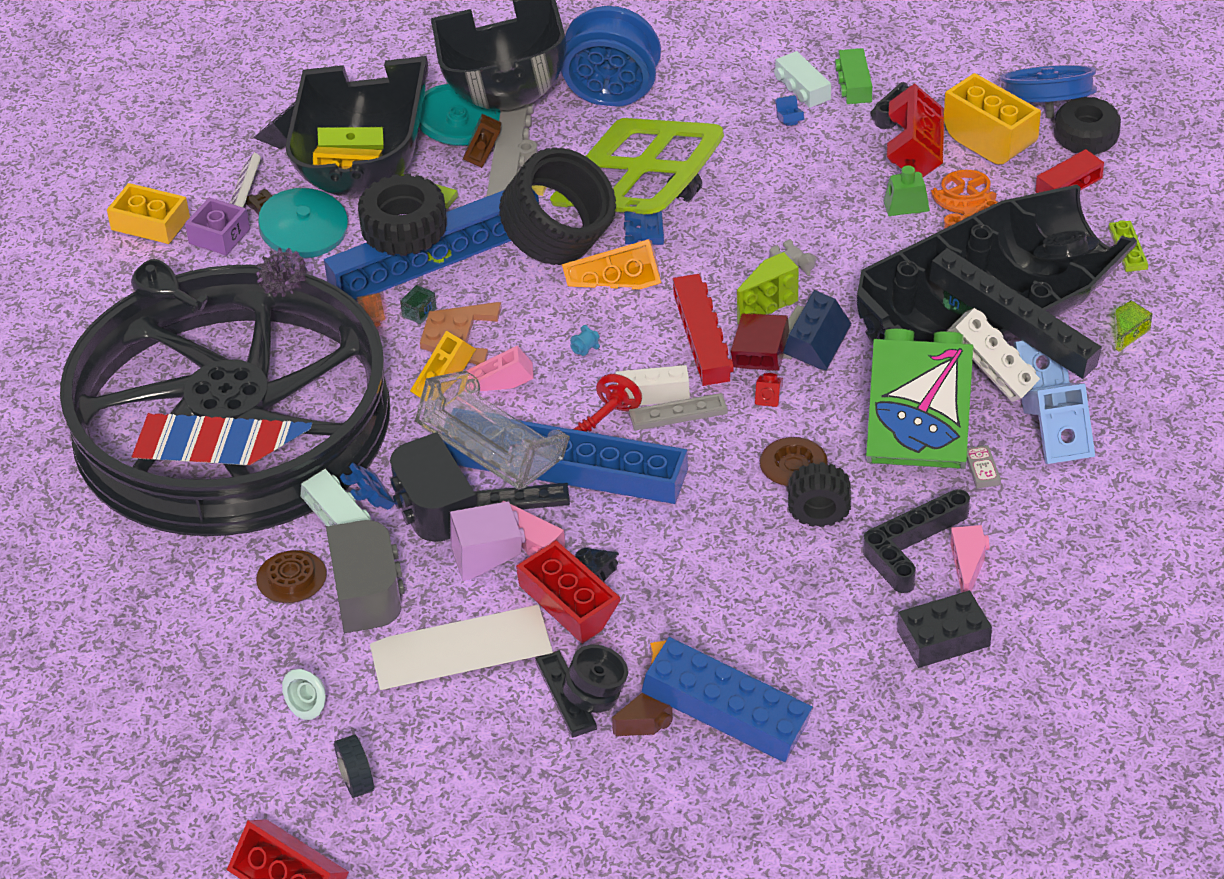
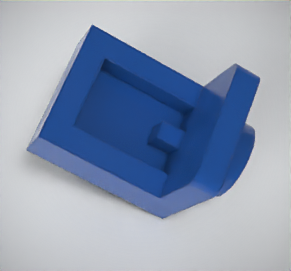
(788, 110)

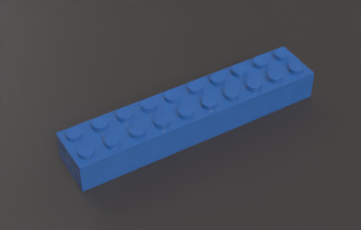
(468, 232)
(610, 465)

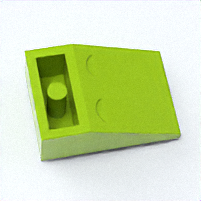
(769, 287)

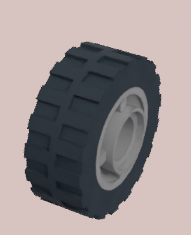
(354, 766)

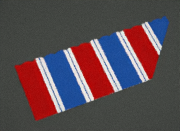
(213, 438)

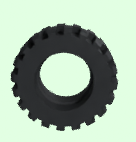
(400, 234)

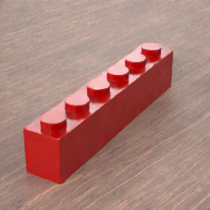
(702, 330)

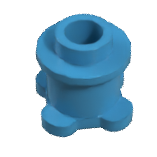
(584, 341)

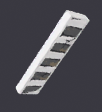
(245, 180)

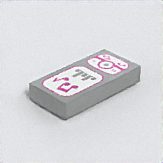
(982, 467)

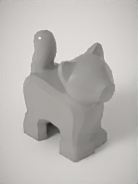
(805, 261)

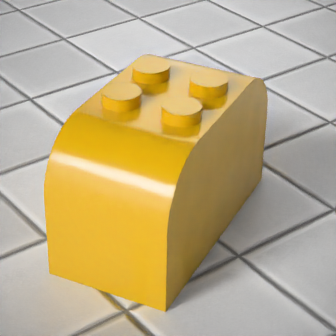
(990, 119)

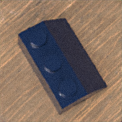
(818, 331)

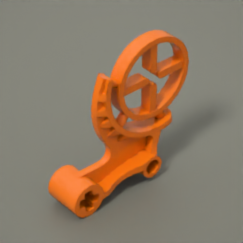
(963, 204)

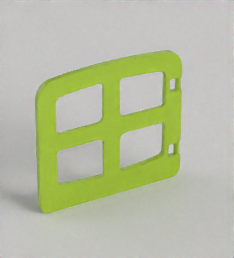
(665, 130)

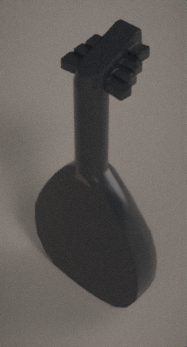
(158, 281)

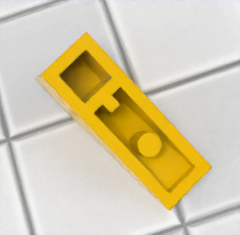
(448, 357)

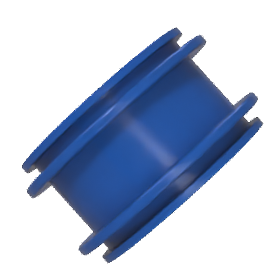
(600, 55)

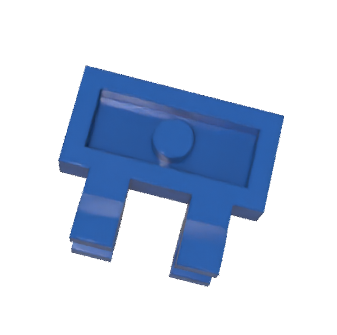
(650, 228)
(370, 486)

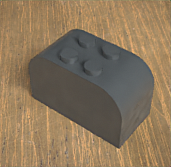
(365, 574)

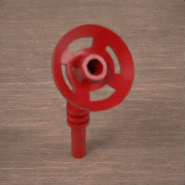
(614, 399)

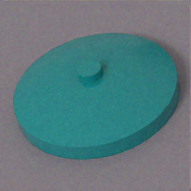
(449, 116)
(303, 221)

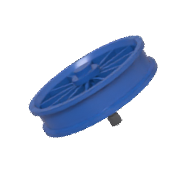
(1050, 84)

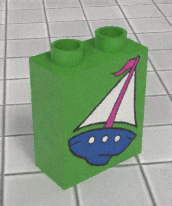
(920, 400)

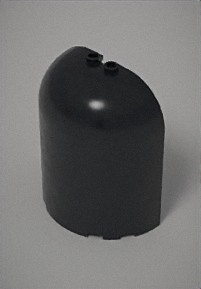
(331, 101)

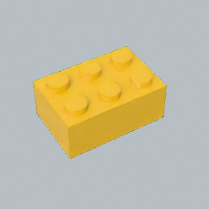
(148, 213)

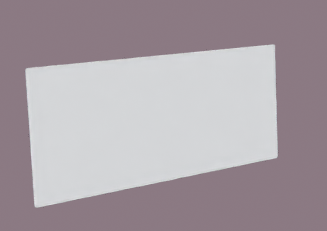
(460, 647)

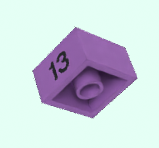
(217, 226)

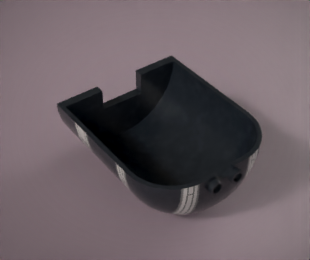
(503, 61)

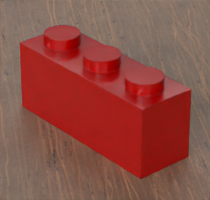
(1078, 170)

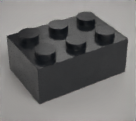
(944, 629)

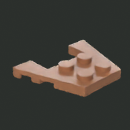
(459, 323)

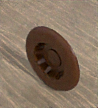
(796, 453)
(291, 576)

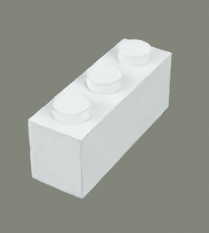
(659, 384)

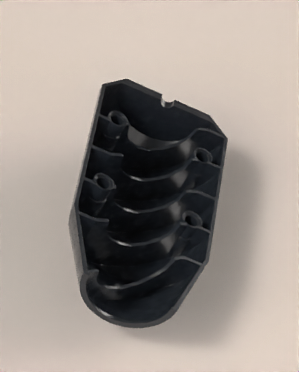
(1002, 244)

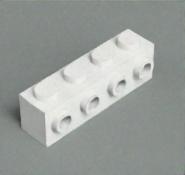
(995, 356)

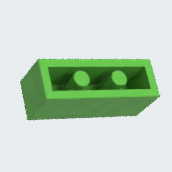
(854, 76)

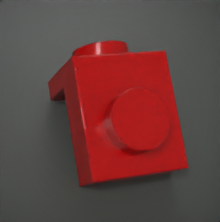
(768, 390)

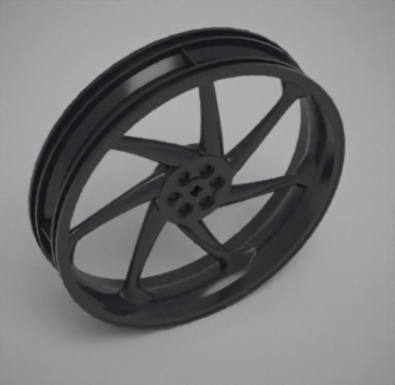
(225, 391)

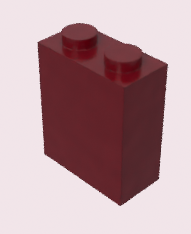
(760, 341)

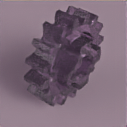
(283, 270)

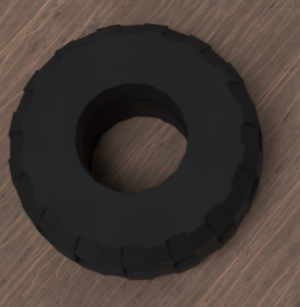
(1087, 125)

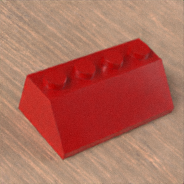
(568, 590)
(275, 854)

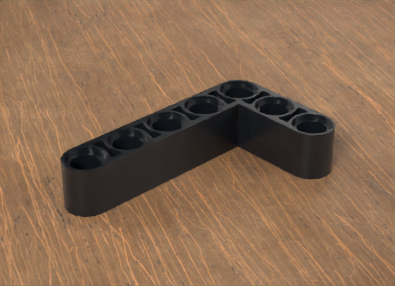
(886, 540)

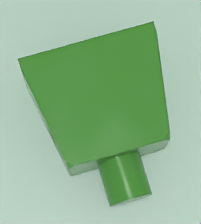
(906, 193)

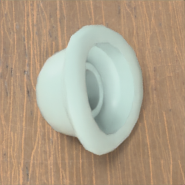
(304, 693)

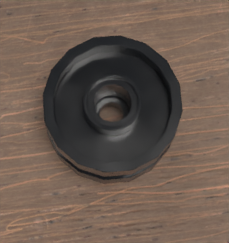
(595, 678)

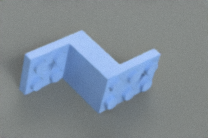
(1059, 407)

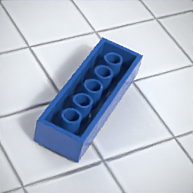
(726, 699)

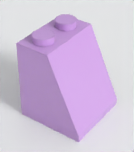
(484, 538)

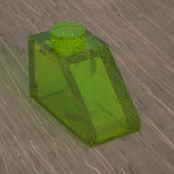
(1130, 324)

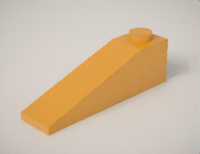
(622, 267)

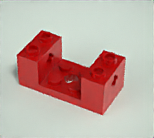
(923, 132)

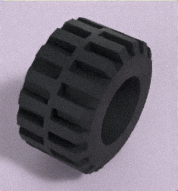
(819, 494)

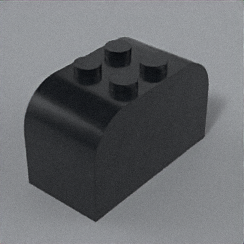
(429, 486)

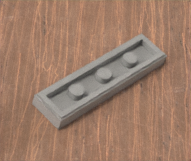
(678, 411)

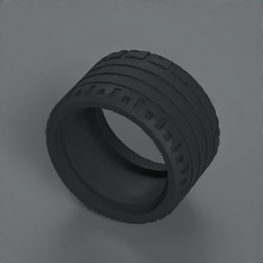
(580, 183)

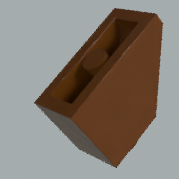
(482, 140)
(642, 717)

